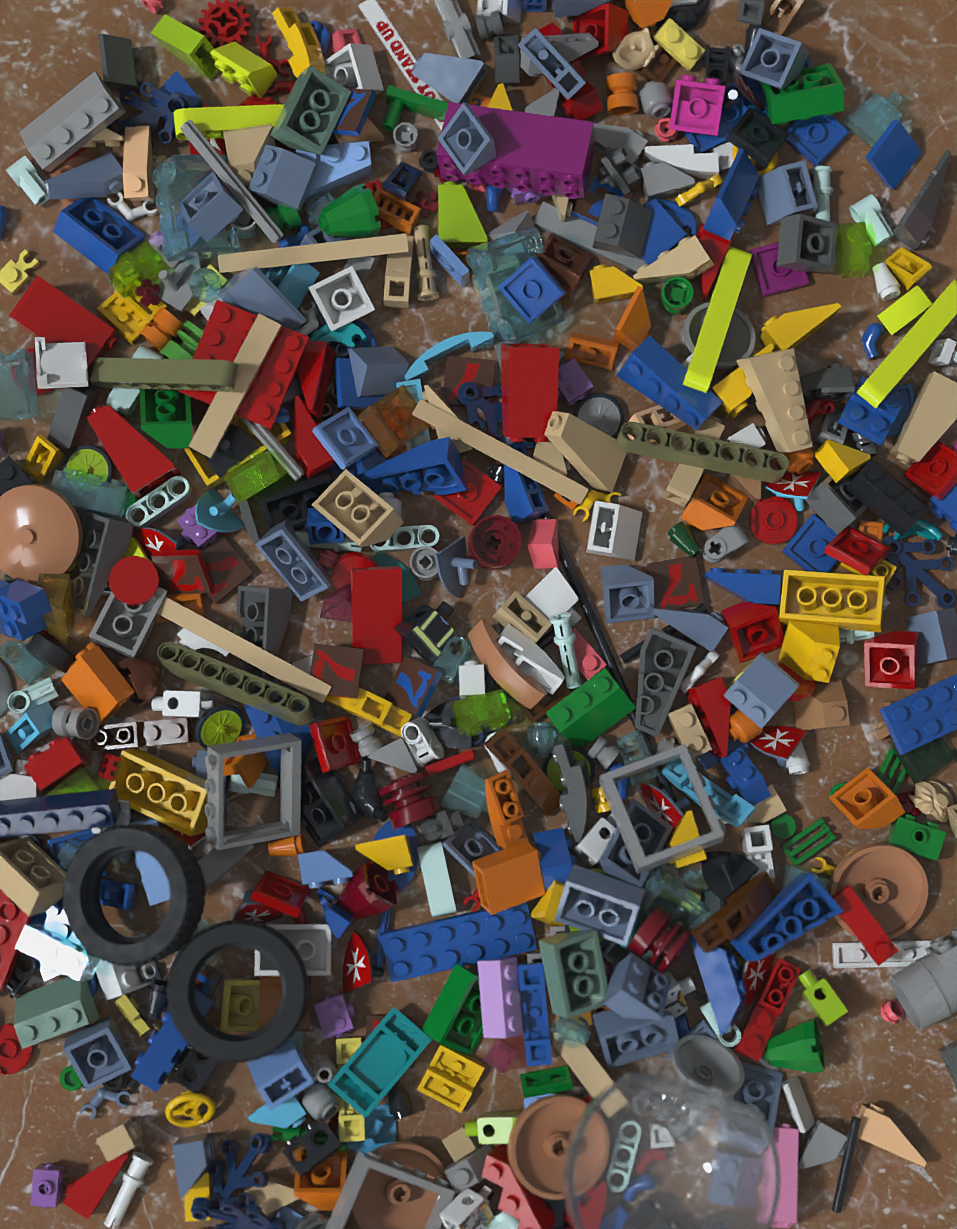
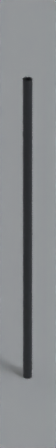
(604, 647)

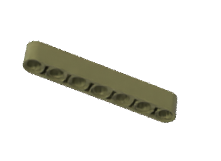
(164, 374)
(714, 449)
(242, 690)

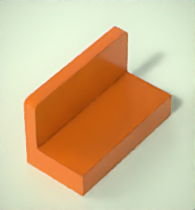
(247, 766)

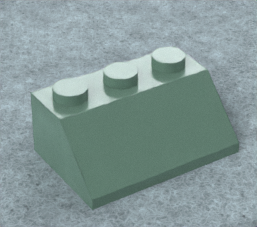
(310, 112)
(574, 972)
(53, 1011)

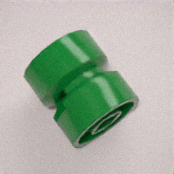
(284, 217)
(676, 295)

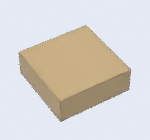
(458, 1144)

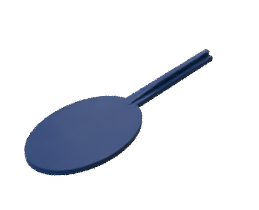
(402, 880)

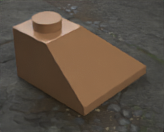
(824, 709)

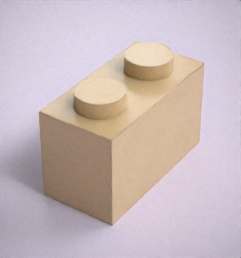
(522, 616)
(689, 730)
(120, 1138)

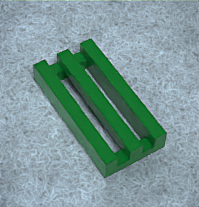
(901, 775)
(825, 829)
(546, 1081)

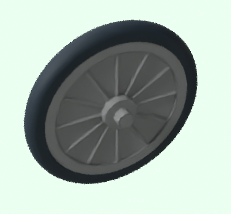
(601, 412)

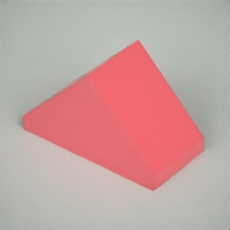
(544, 543)

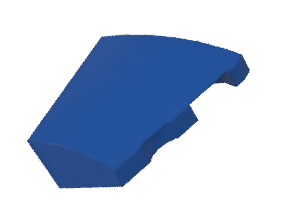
(336, 918)

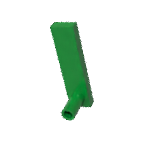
(401, 99)

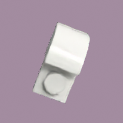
(758, 848)

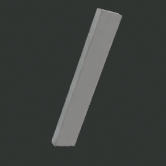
(581, 234)

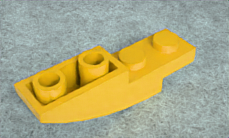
(300, 40)
(374, 710)

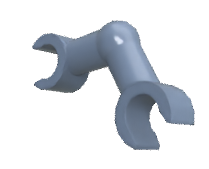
(103, 1093)

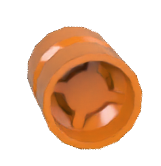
(621, 91)
(162, 329)

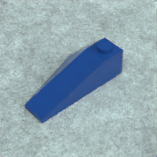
(427, 467)

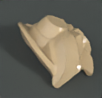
(635, 50)
(932, 799)

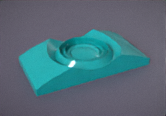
(379, 1062)

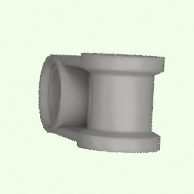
(727, 540)

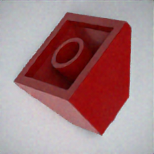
(606, 24)
(753, 629)
(892, 660)

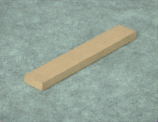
(227, 403)

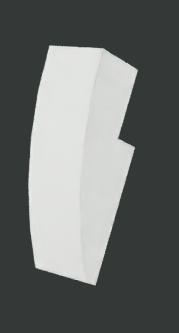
(683, 158)
(530, 658)

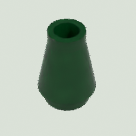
(683, 537)

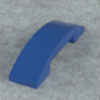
(534, 1014)

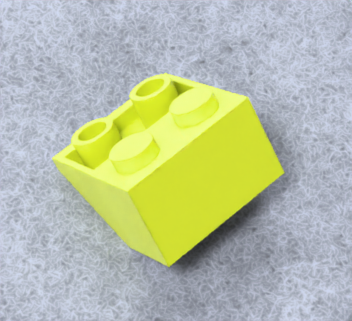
(244, 68)

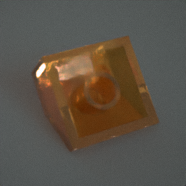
(392, 421)

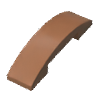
(502, 668)

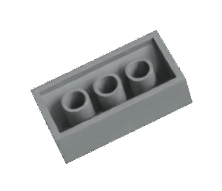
(71, 122)

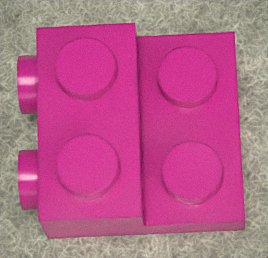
(697, 105)

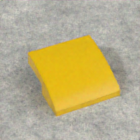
(127, 314)
(451, 1077)

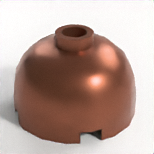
(141, 677)

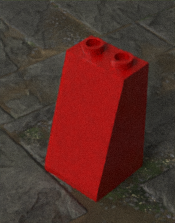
(59, 319)
(528, 389)
(134, 456)

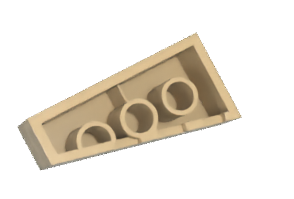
(779, 398)

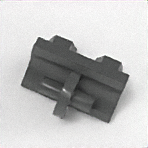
(614, 172)
(440, 825)

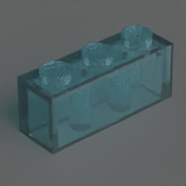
(92, 493)
(57, 952)

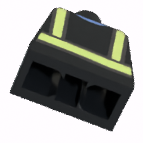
(427, 630)

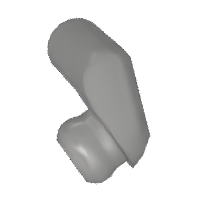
(736, 57)

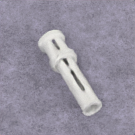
(132, 1179)

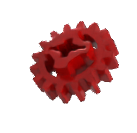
(217, 16)

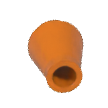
(288, 846)

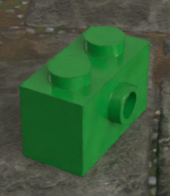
(915, 837)

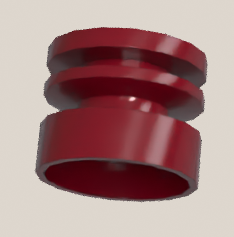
(500, 530)
(409, 799)
(660, 939)

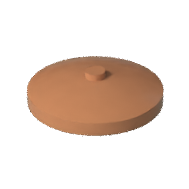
(37, 533)
(887, 884)
(540, 1143)
(394, 1203)

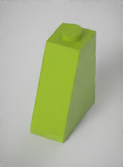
(186, 45)
(457, 218)

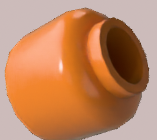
(800, 460)
(742, 727)

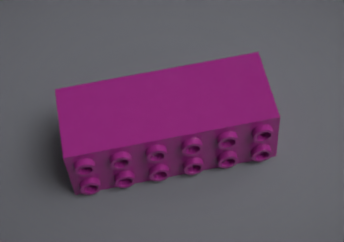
(531, 152)

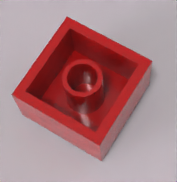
(56, 763)

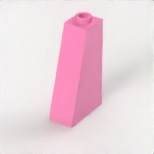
(787, 1148)

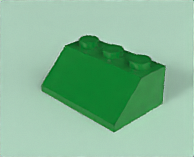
(810, 94)
(166, 417)
(591, 709)
(457, 1012)

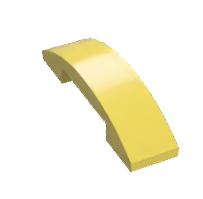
(350, 1121)

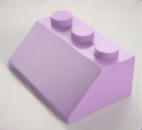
(500, 997)

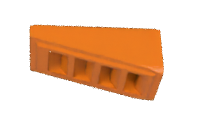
(398, 204)

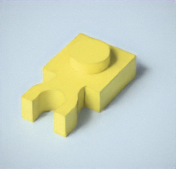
(14, 275)
(128, 1008)

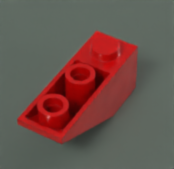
(308, 449)
(713, 713)

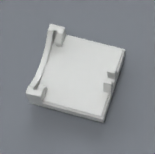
(61, 364)

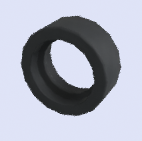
(50, 652)

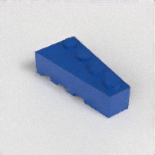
(661, 379)
(790, 915)
(166, 1047)

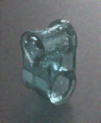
(449, 663)
(25, 665)

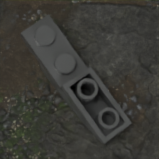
(577, 797)

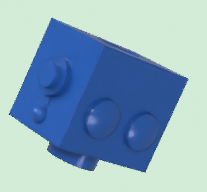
(321, 529)

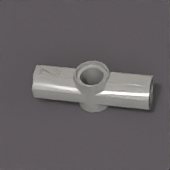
(457, 29)

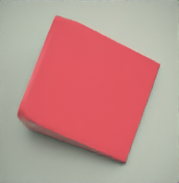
(342, 38)

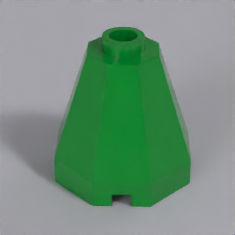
(351, 214)
(797, 1048)

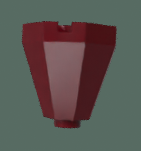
(369, 892)

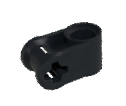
(716, 63)
(20, 975)

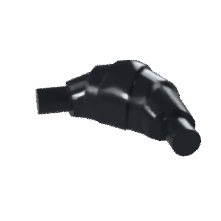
(686, 16)
(366, 792)

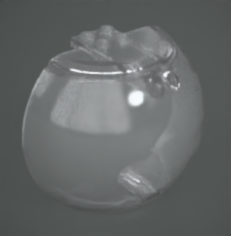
(670, 1159)

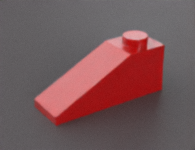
(716, 249)
(315, 373)
(864, 926)
(90, 1188)

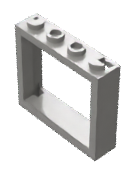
(289, 791)
(624, 824)
(396, 1169)

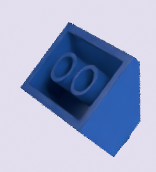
(733, 198)
(97, 232)

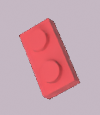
(588, 660)

